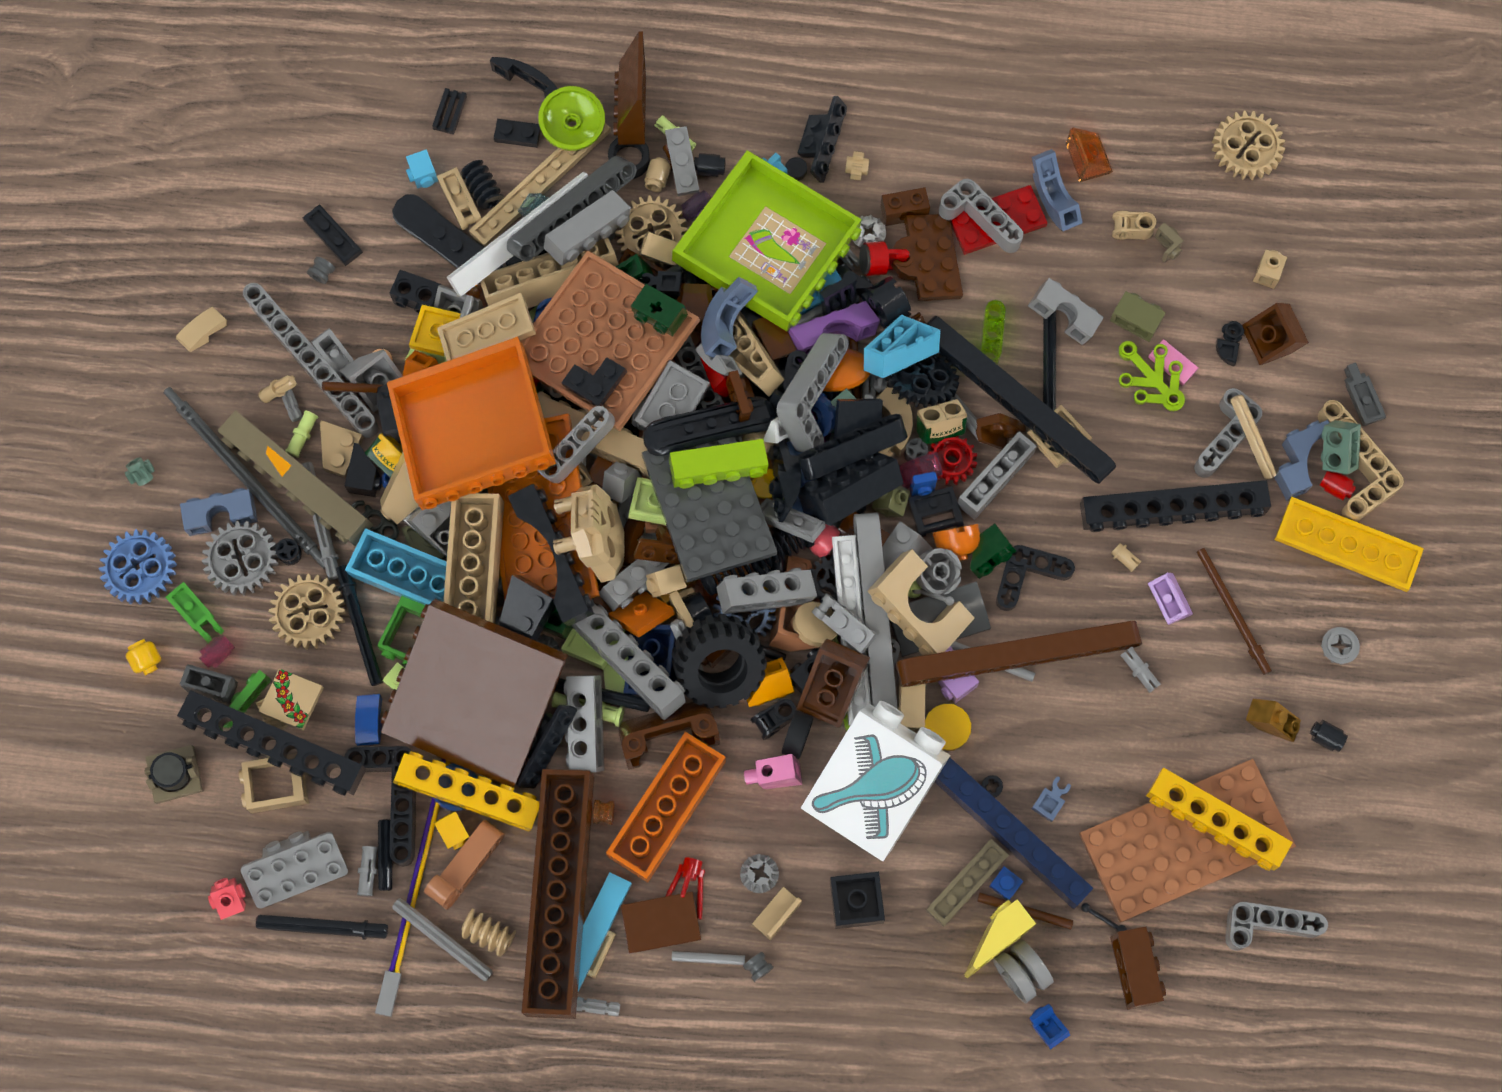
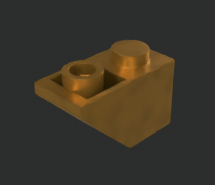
(1273, 719)

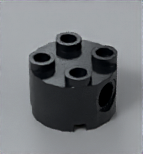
(887, 301)

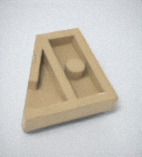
(337, 447)

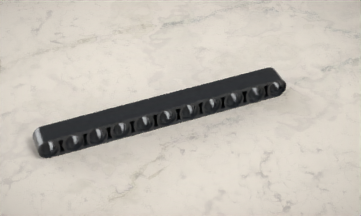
(1022, 403)

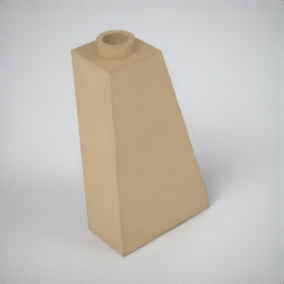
(658, 248)

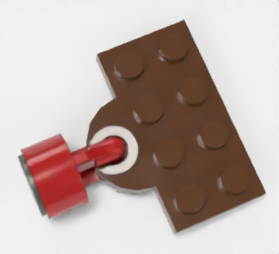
(922, 256)

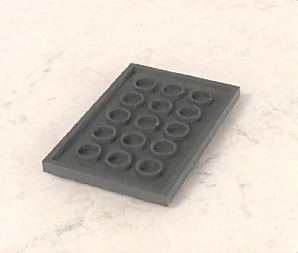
(711, 524)

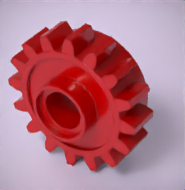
(962, 452)

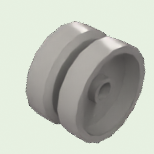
(1023, 971)

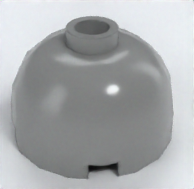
(942, 571)

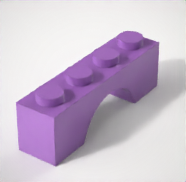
(856, 322)

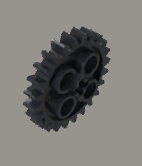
(925, 382)

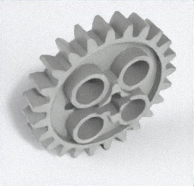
(220, 566)

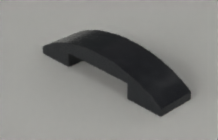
(509, 67)

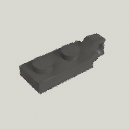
(1363, 396)

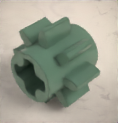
(139, 471)

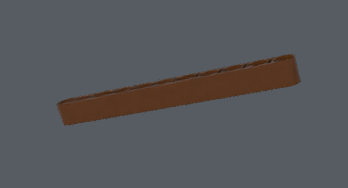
(1018, 653)

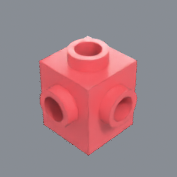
(227, 897)

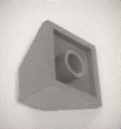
(371, 369)

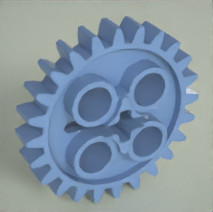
(127, 550)

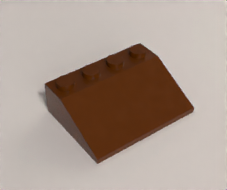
(631, 95)

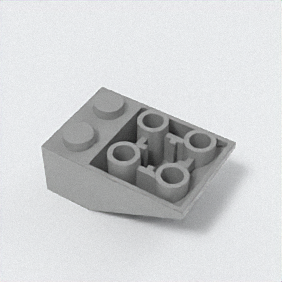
(433, 525)

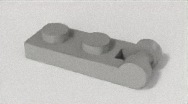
(845, 624)

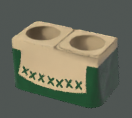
(933, 422)

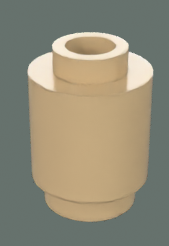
(657, 174)

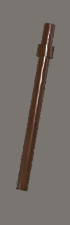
(1255, 650)

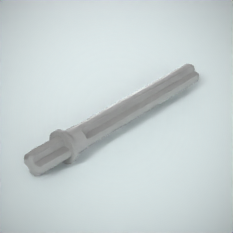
(327, 550)

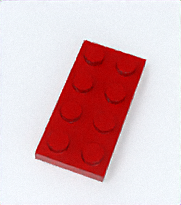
(1019, 205)

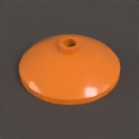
(848, 373)

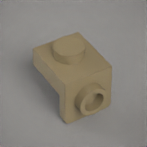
(1171, 240)

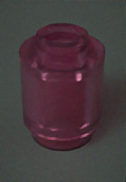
(216, 651)

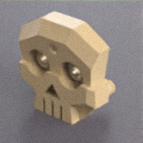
(595, 531)

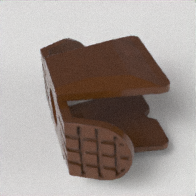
(696, 300)

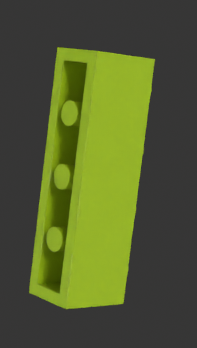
(718, 463)

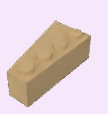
(753, 357)

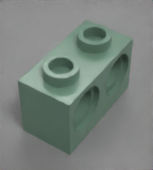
(1346, 448)

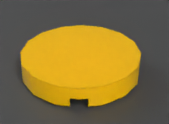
(949, 723)

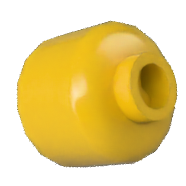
(143, 657)

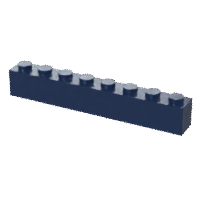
(1013, 834)

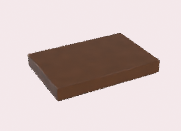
(660, 922)

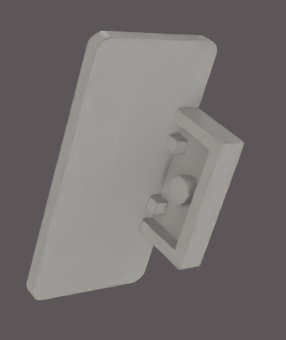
(293, 867)

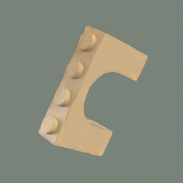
(892, 595)

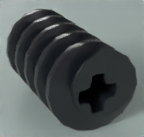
(481, 185)

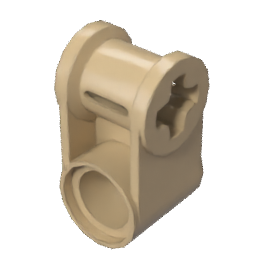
(1131, 225)

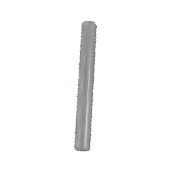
(442, 939)

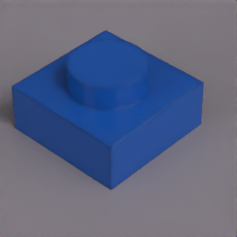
(1006, 883)

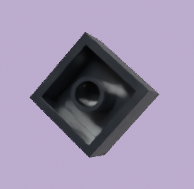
(857, 900)

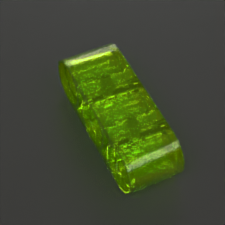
(996, 325)

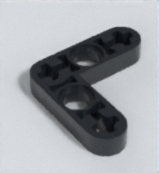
(1021, 567)

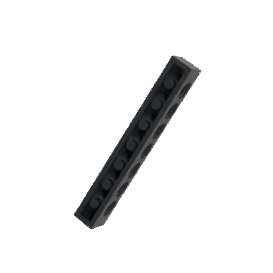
(1255, 492)
(197, 705)

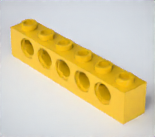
(476, 803)
(1276, 845)

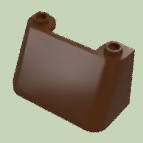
(637, 731)

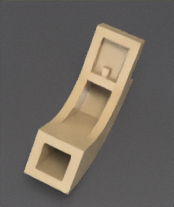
(891, 406)

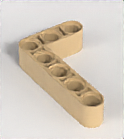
(1375, 477)

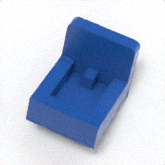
(1048, 1026)

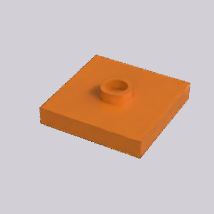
(642, 614)

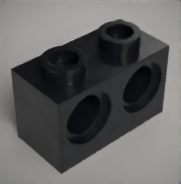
(419, 288)

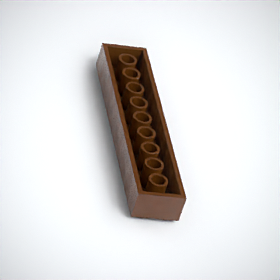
(558, 894)

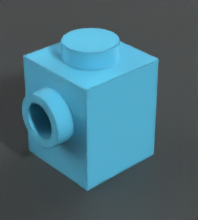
(421, 169)

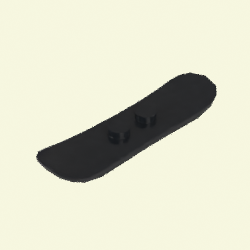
(435, 230)
(705, 426)

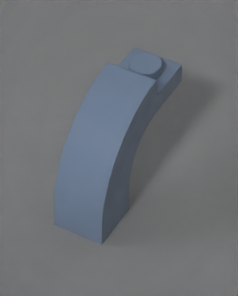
(1052, 192)
(720, 317)

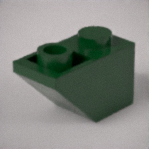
(991, 551)

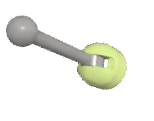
(915, 591)

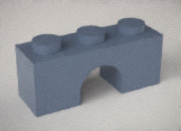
(198, 513)

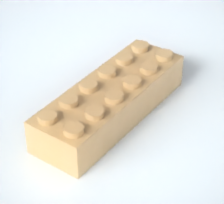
(538, 277)
(474, 554)

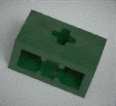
(653, 301)

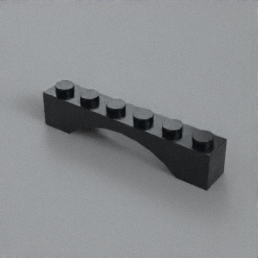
(570, 596)

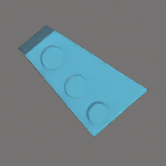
(900, 346)

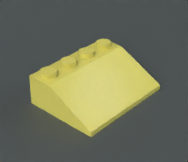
(1007, 926)

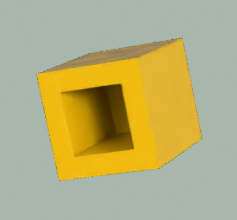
(452, 830)

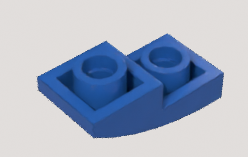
(367, 720)

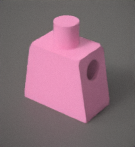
(785, 772)

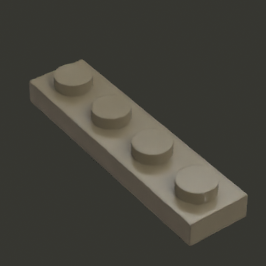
(967, 882)

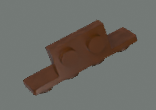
(657, 550)

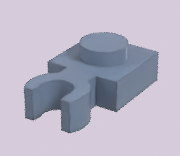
(1050, 802)

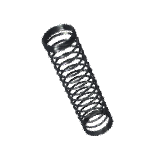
(710, 584)

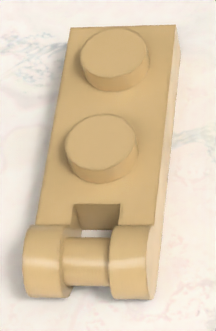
(459, 197)

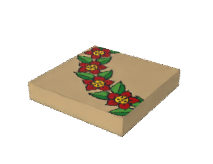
(291, 699)

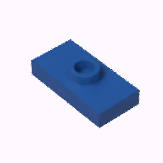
(923, 484)

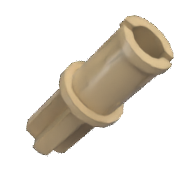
(277, 388)

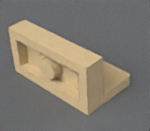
(777, 913)

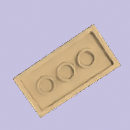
(487, 327)

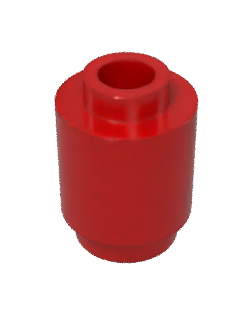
(1338, 485)

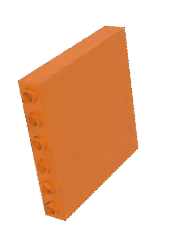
(470, 423)

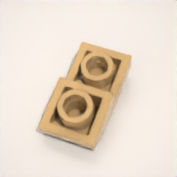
(198, 330)

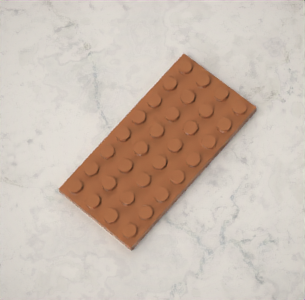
(1156, 858)

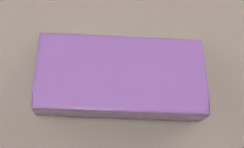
(1170, 598)

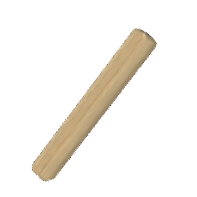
(1253, 436)

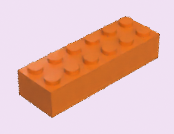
(666, 807)

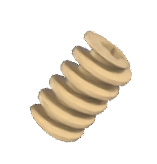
(487, 933)

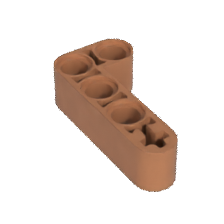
(465, 865)

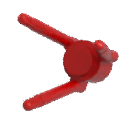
(690, 871)

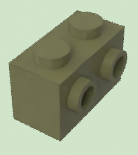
(1137, 316)

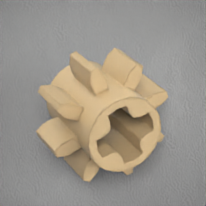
(857, 165)

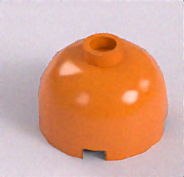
(958, 540)

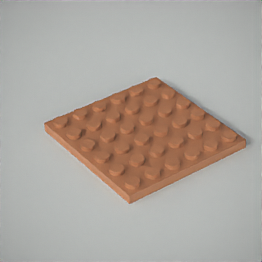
(595, 321)

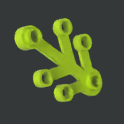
(1154, 378)

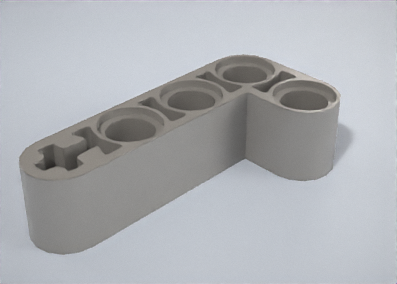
(1006, 235)
(1225, 437)
(581, 448)
(1277, 923)

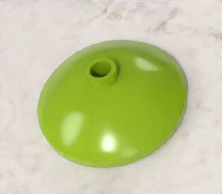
(571, 105)

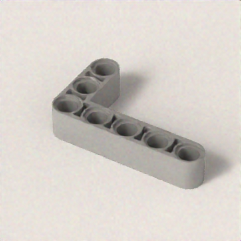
(806, 387)

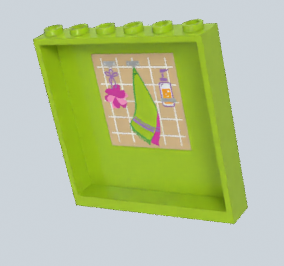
(769, 234)

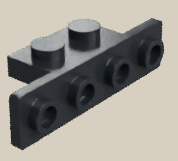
(821, 137)
(545, 744)

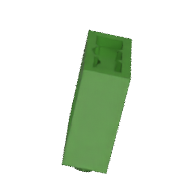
(403, 606)

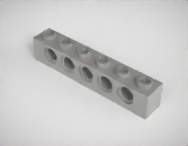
(662, 702)

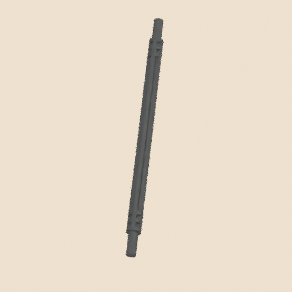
(245, 476)

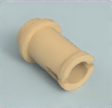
(1125, 557)

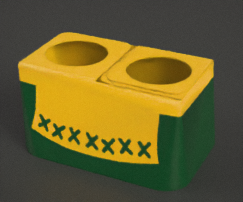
(385, 453)

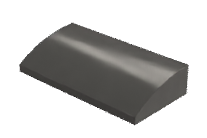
(929, 608)

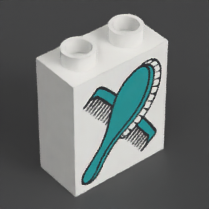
(876, 779)

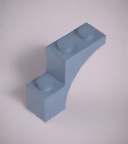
(1294, 476)

